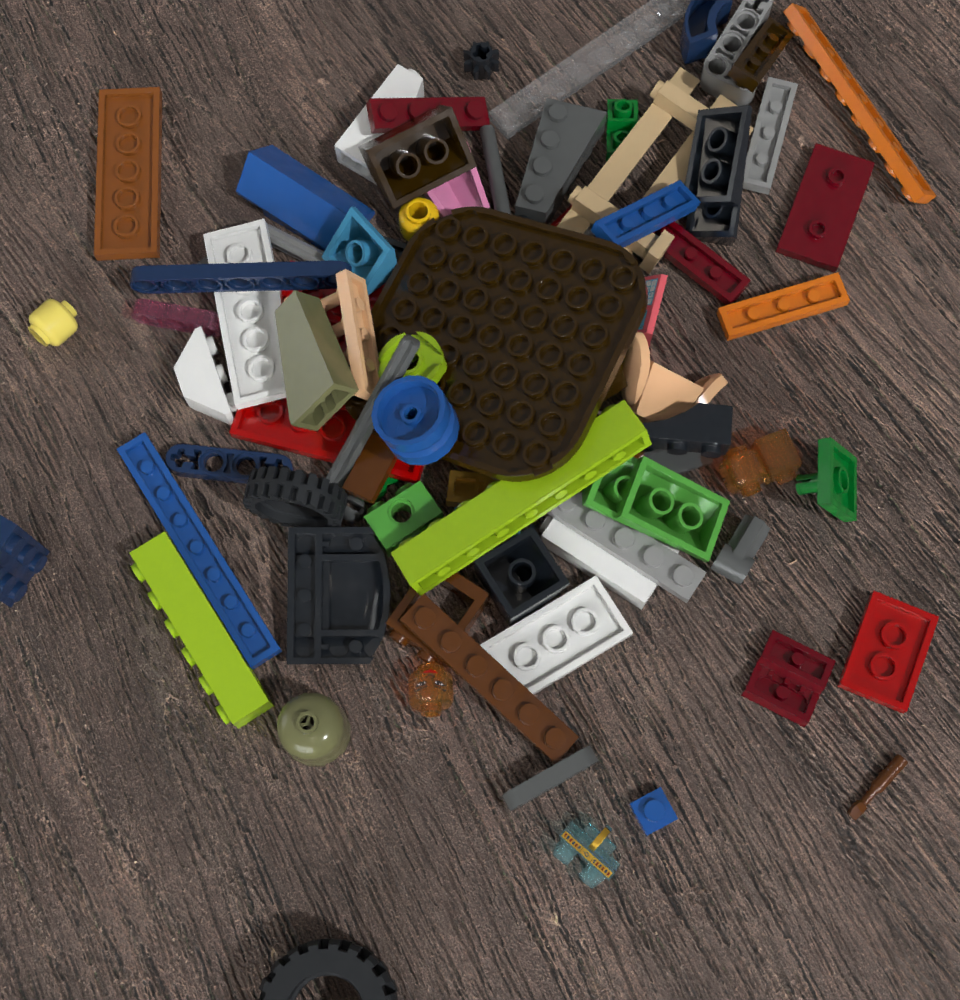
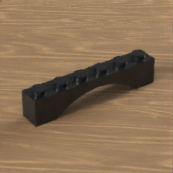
(699, 430)

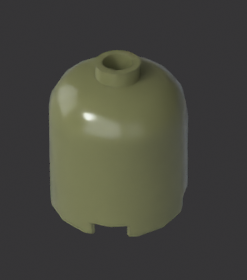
(324, 739)

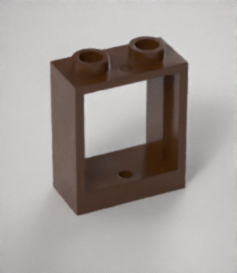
(458, 585)

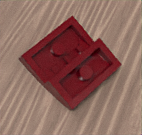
(788, 678)

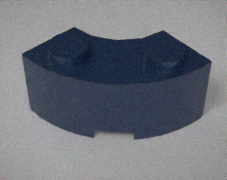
(700, 27)

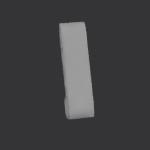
(734, 38)

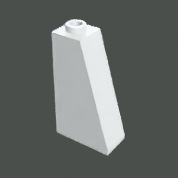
(399, 84)
(597, 562)

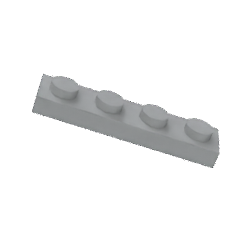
(768, 134)

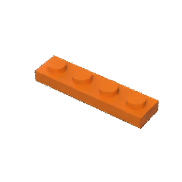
(782, 306)

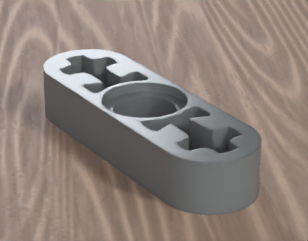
(550, 778)

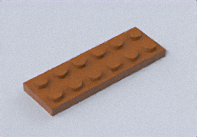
(128, 174)

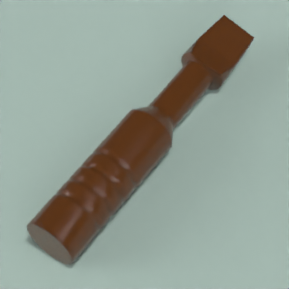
(878, 785)

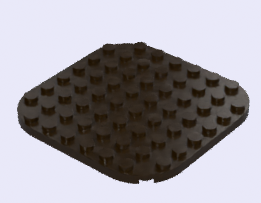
(526, 330)

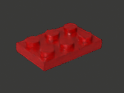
(888, 652)

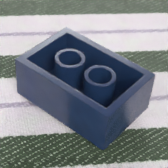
(19, 561)

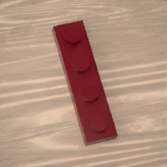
(390, 113)
(704, 265)

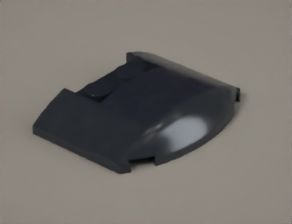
(335, 595)

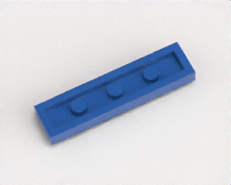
(646, 215)

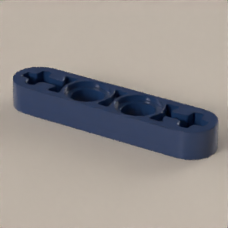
(231, 461)

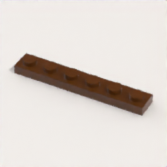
(489, 678)

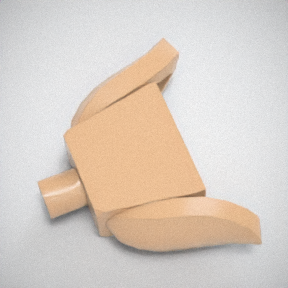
(658, 392)

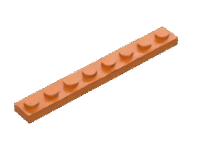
(864, 113)

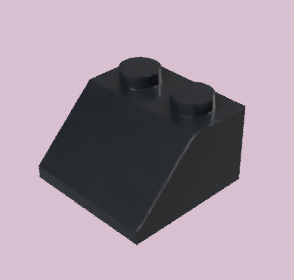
(520, 576)

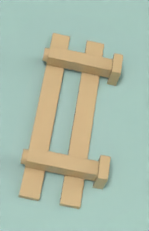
(593, 203)

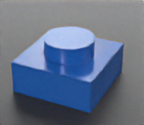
(653, 811)

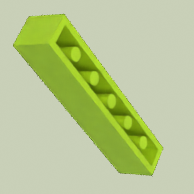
(201, 630)

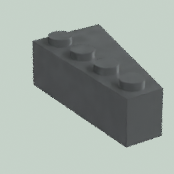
(558, 153)

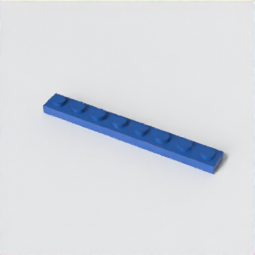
(199, 551)

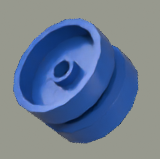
(415, 420)

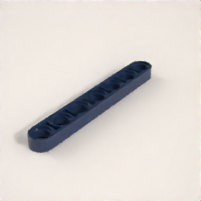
(236, 277)

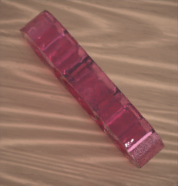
(175, 317)

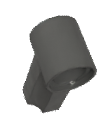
(737, 556)

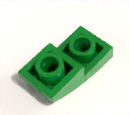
(620, 120)

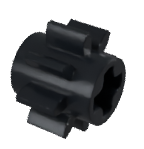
(481, 60)

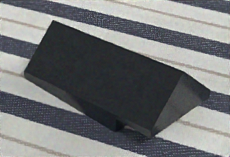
(718, 172)

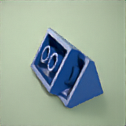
(296, 195)

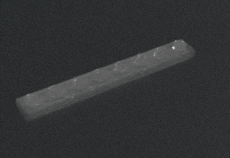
(586, 64)

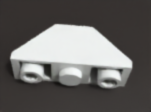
(203, 379)

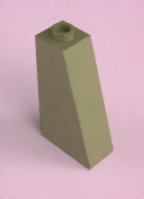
(312, 362)

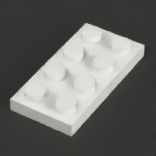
(560, 636)

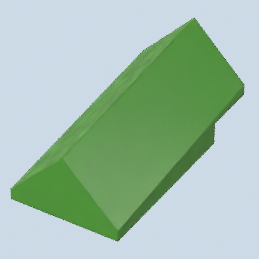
(660, 505)

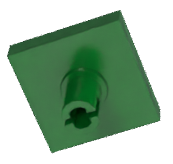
(834, 481)

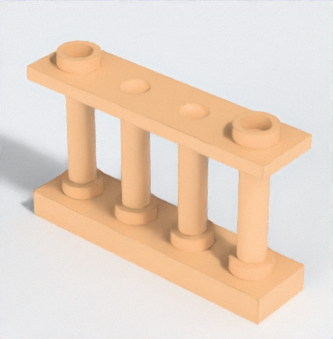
(357, 328)

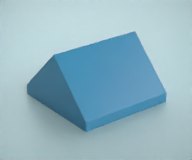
(362, 248)

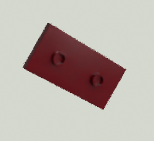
(825, 207)

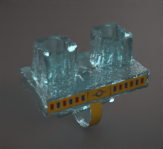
(576, 841)

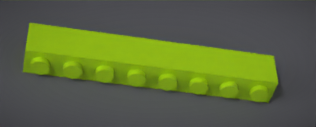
(511, 506)

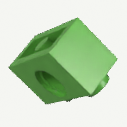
(408, 498)

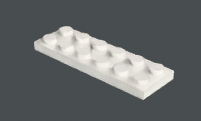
(248, 317)

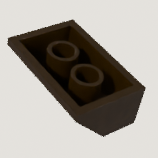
(418, 156)

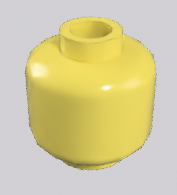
(53, 322)

